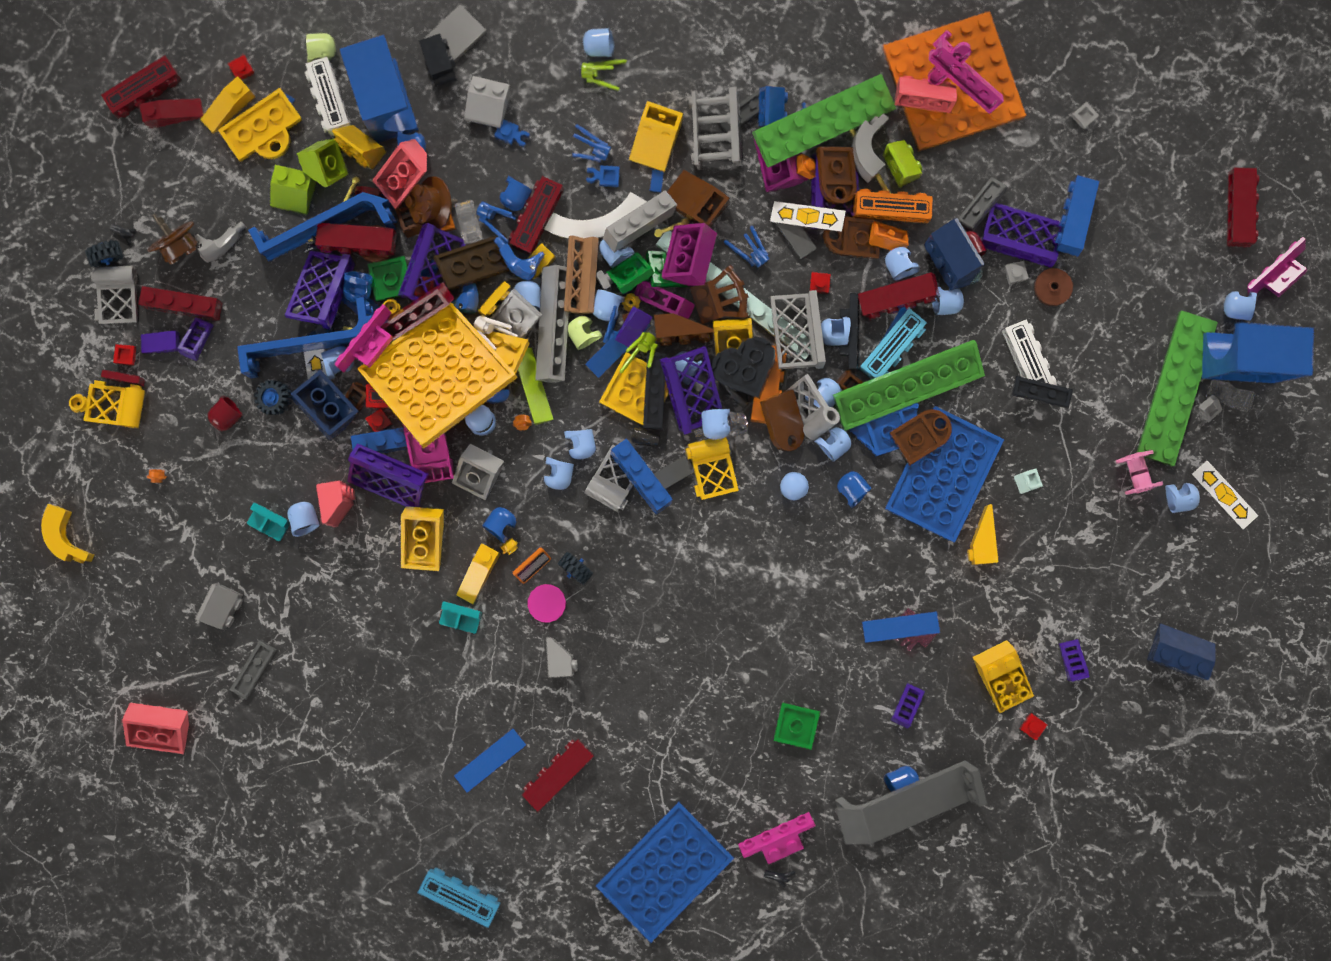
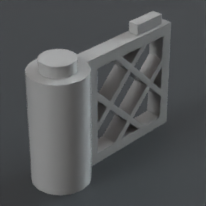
(115, 278)
(818, 419)
(606, 491)

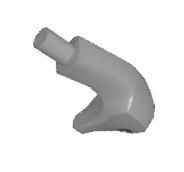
(212, 250)

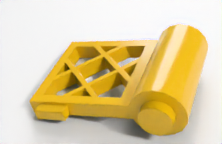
(129, 404)
(709, 451)

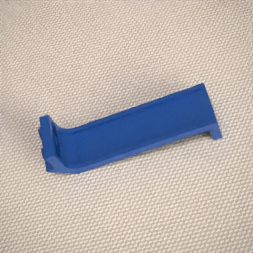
(339, 214)
(251, 352)

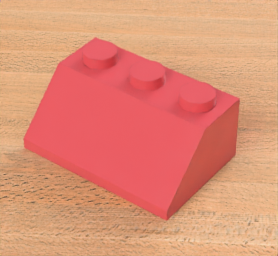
(924, 95)
(402, 172)
(334, 501)
(156, 728)

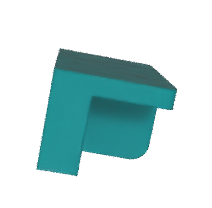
(268, 522)
(460, 617)

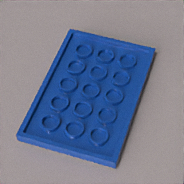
(946, 482)
(664, 872)

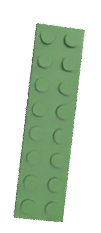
(823, 120)
(909, 385)
(1176, 389)

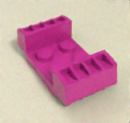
(432, 459)

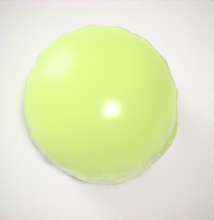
(320, 46)
(580, 332)

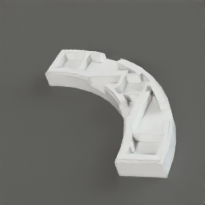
(595, 227)

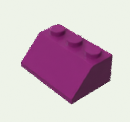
(781, 174)
(689, 254)

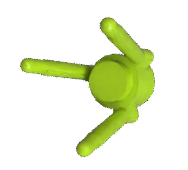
(590, 70)
(645, 343)

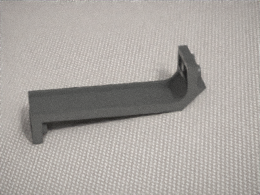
(910, 804)

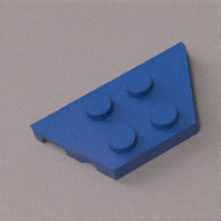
(876, 432)

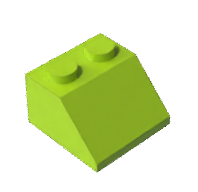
(323, 162)
(902, 163)
(291, 189)

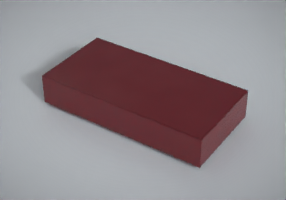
(122, 377)

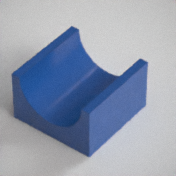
(378, 89)
(1258, 354)

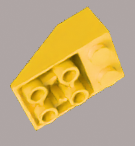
(656, 136)
(359, 145)
(1003, 676)

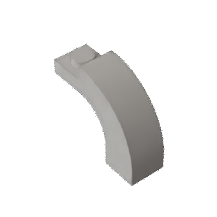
(866, 161)

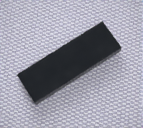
(1042, 392)

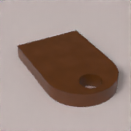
(836, 172)
(853, 239)
(783, 420)
(920, 435)

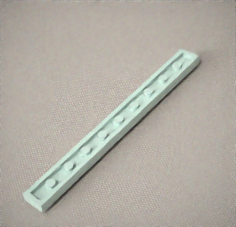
(757, 310)

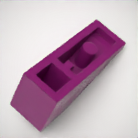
(664, 300)

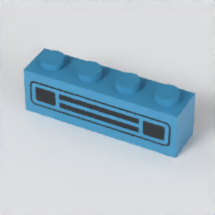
(458, 897)

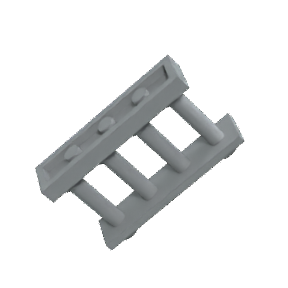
(732, 136)

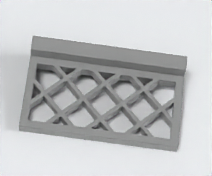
(814, 330)

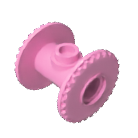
(1139, 472)

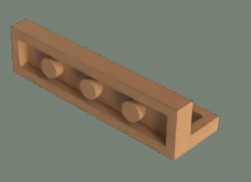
(584, 275)

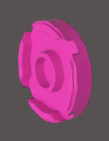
(546, 603)

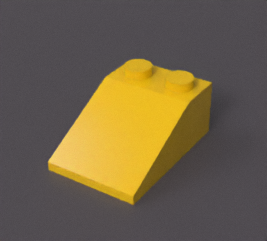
(731, 333)
(421, 538)

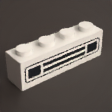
(328, 95)
(1027, 352)

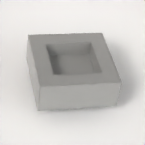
(1085, 115)
(1016, 272)
(604, 280)
(1210, 408)

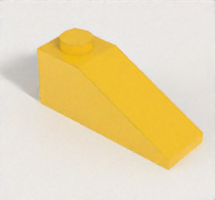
(227, 104)
(983, 545)
(478, 573)

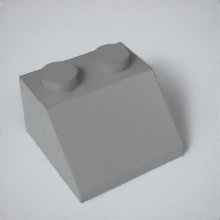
(487, 102)
(477, 471)
(219, 607)
(559, 660)

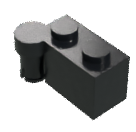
(437, 59)

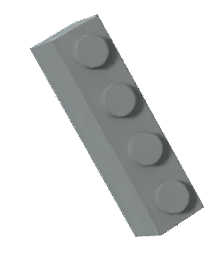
(639, 221)

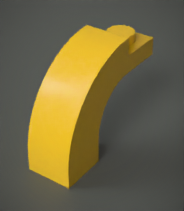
(55, 537)

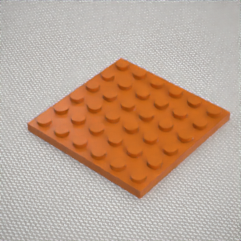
(967, 117)

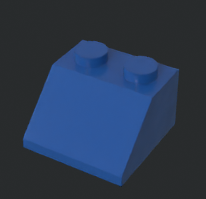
(771, 105)

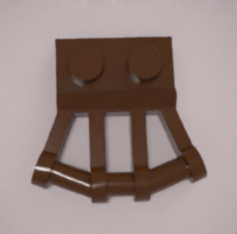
(709, 302)

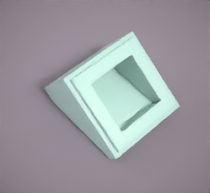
(1028, 481)

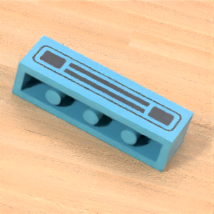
(893, 344)

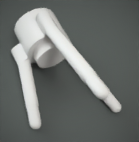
(486, 325)

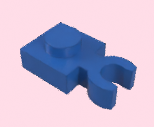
(509, 133)
(607, 176)

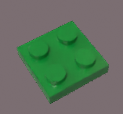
(630, 273)
(387, 277)
(796, 725)

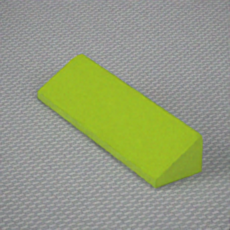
(534, 389)

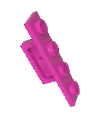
(1282, 273)
(368, 343)
(778, 841)

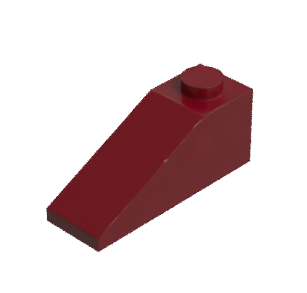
(170, 112)

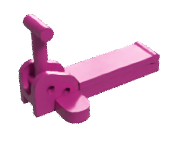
(951, 63)

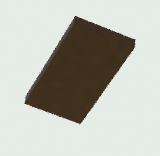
(471, 263)

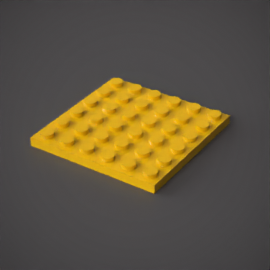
(437, 374)

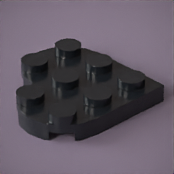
(745, 367)

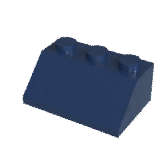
(954, 255)
(324, 405)
(1183, 652)

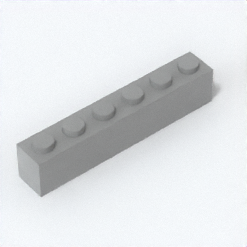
(552, 326)

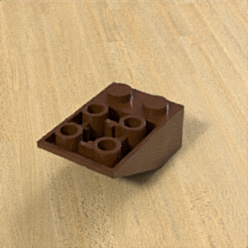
(697, 199)
(675, 328)

